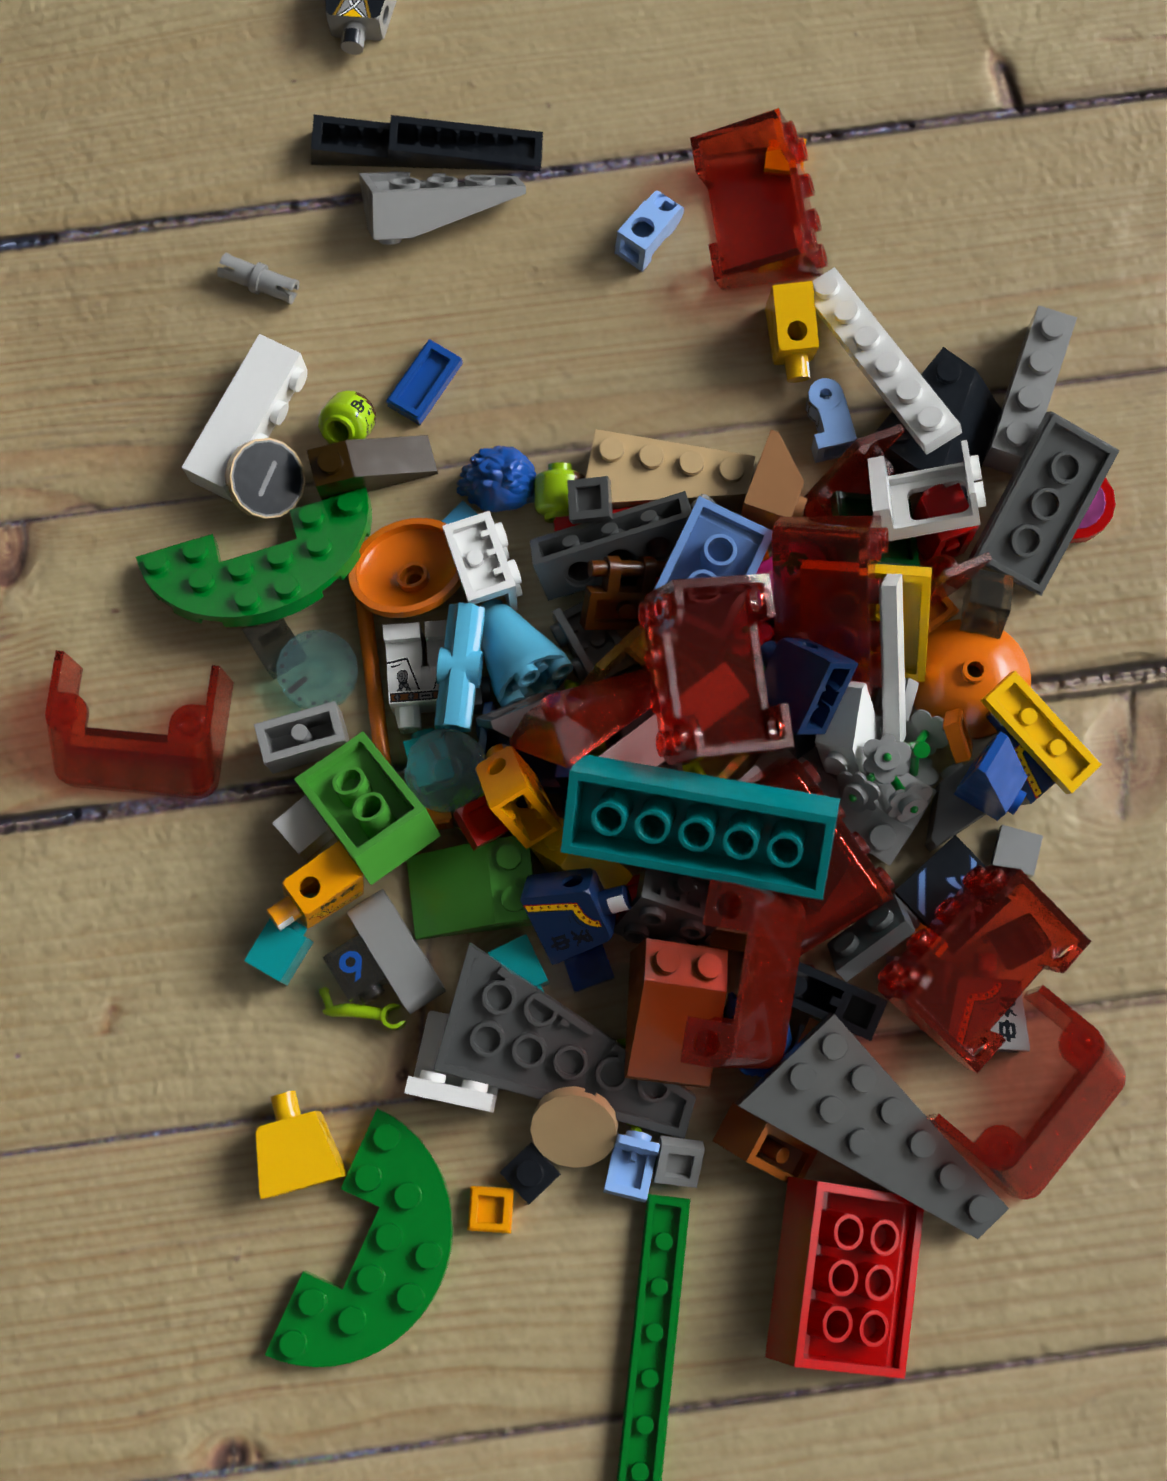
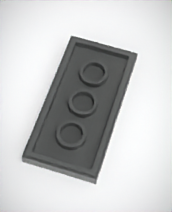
(1045, 502)

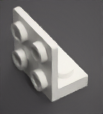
(482, 558)
(444, 1086)

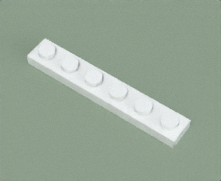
(883, 363)

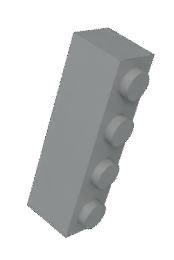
(1030, 387)

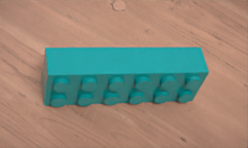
(699, 825)

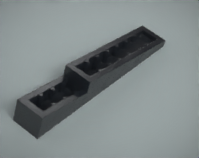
(423, 144)

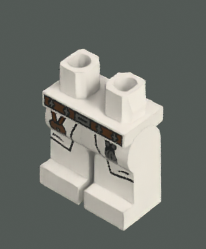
(410, 682)

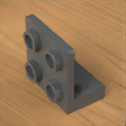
(666, 909)

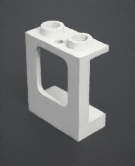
(892, 493)

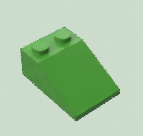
(368, 807)
(469, 889)

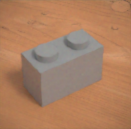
(301, 737)

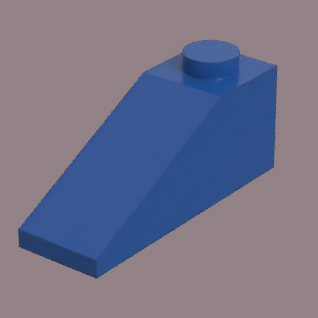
(994, 779)

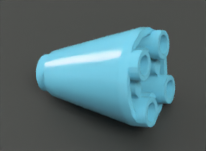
(519, 655)

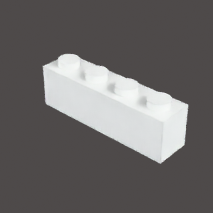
(247, 411)

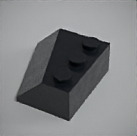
(970, 403)

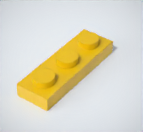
(1041, 732)

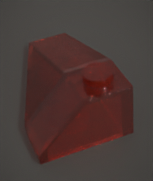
(582, 717)

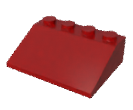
(844, 1279)

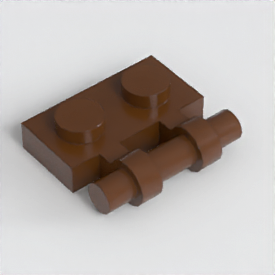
(614, 605)

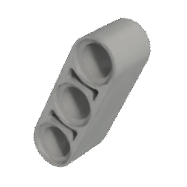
(396, 951)

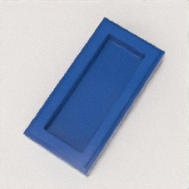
(424, 382)

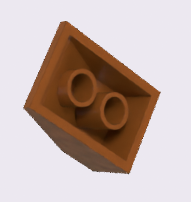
(664, 989)

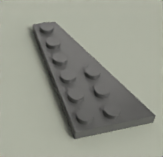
(531, 1044)
(854, 1112)

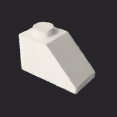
(849, 731)

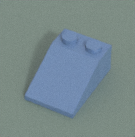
(716, 545)

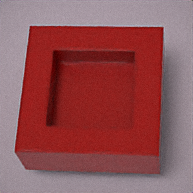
(479, 823)

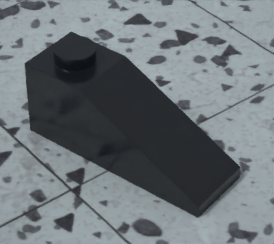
(825, 994)

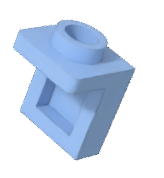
(631, 1166)

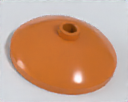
(405, 569)
(950, 685)

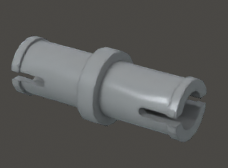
(258, 278)

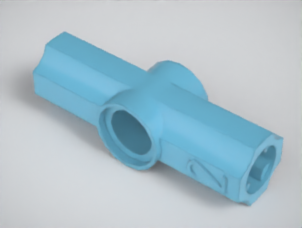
(459, 667)

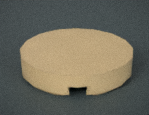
(574, 1127)

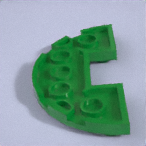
(267, 581)
(396, 1266)

